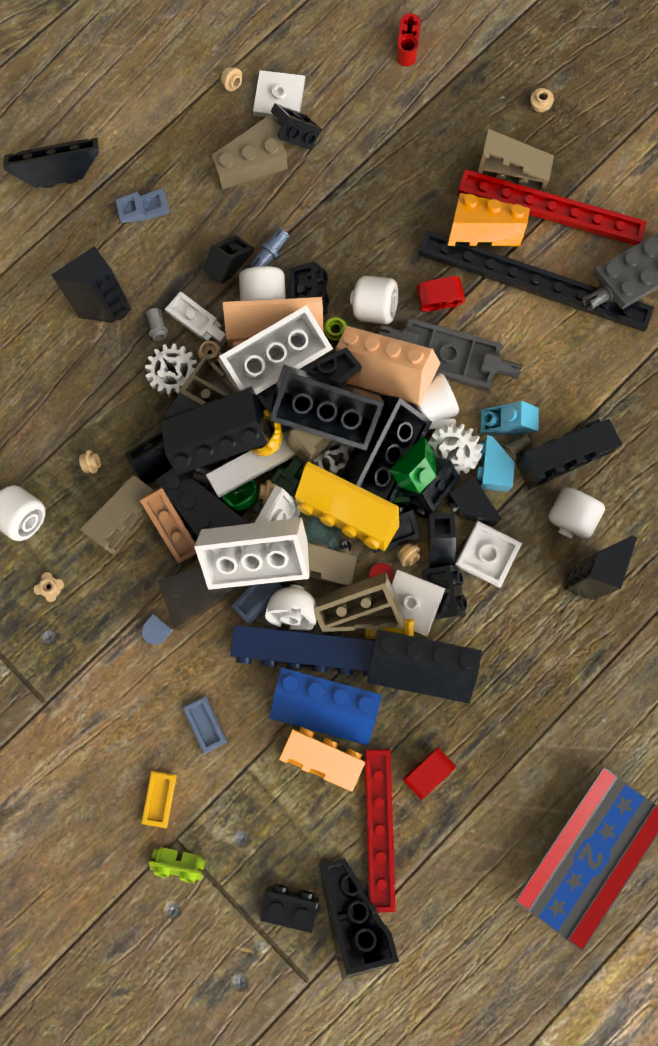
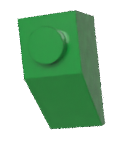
(416, 467)

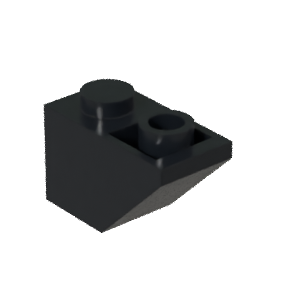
(441, 539)

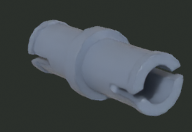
(270, 249)

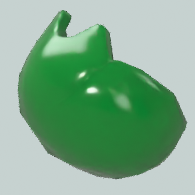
(242, 497)

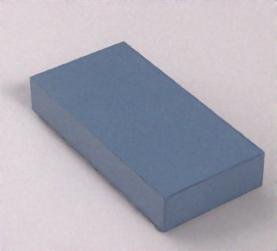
(255, 600)
(205, 724)

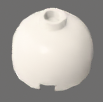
(292, 607)

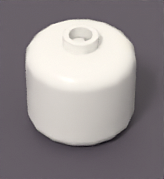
(262, 283)
(375, 300)
(439, 400)
(20, 513)
(576, 513)

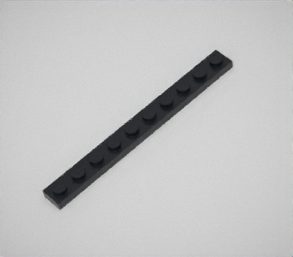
(530, 279)

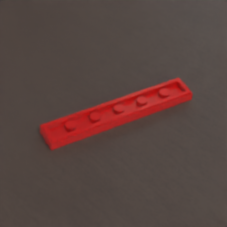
(380, 829)

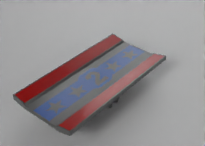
(591, 859)

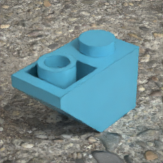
(510, 419)
(496, 467)

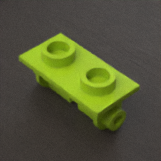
(186, 868)

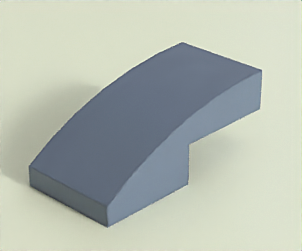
(143, 207)

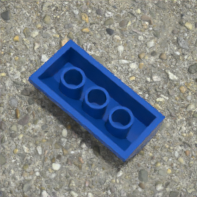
(325, 706)

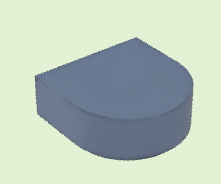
(155, 630)

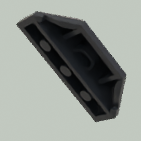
(53, 163)

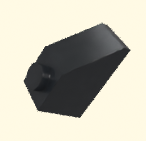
(227, 258)
(472, 504)

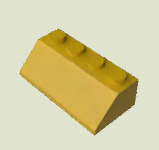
(347, 507)

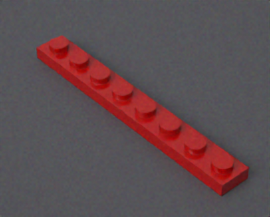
(556, 208)

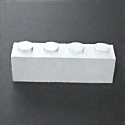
(260, 359)
(253, 553)

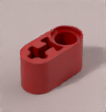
(411, 23)
(440, 294)
(429, 773)

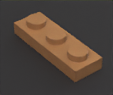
(169, 524)

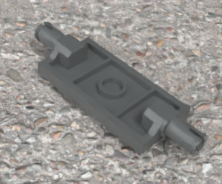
(627, 276)
(461, 355)

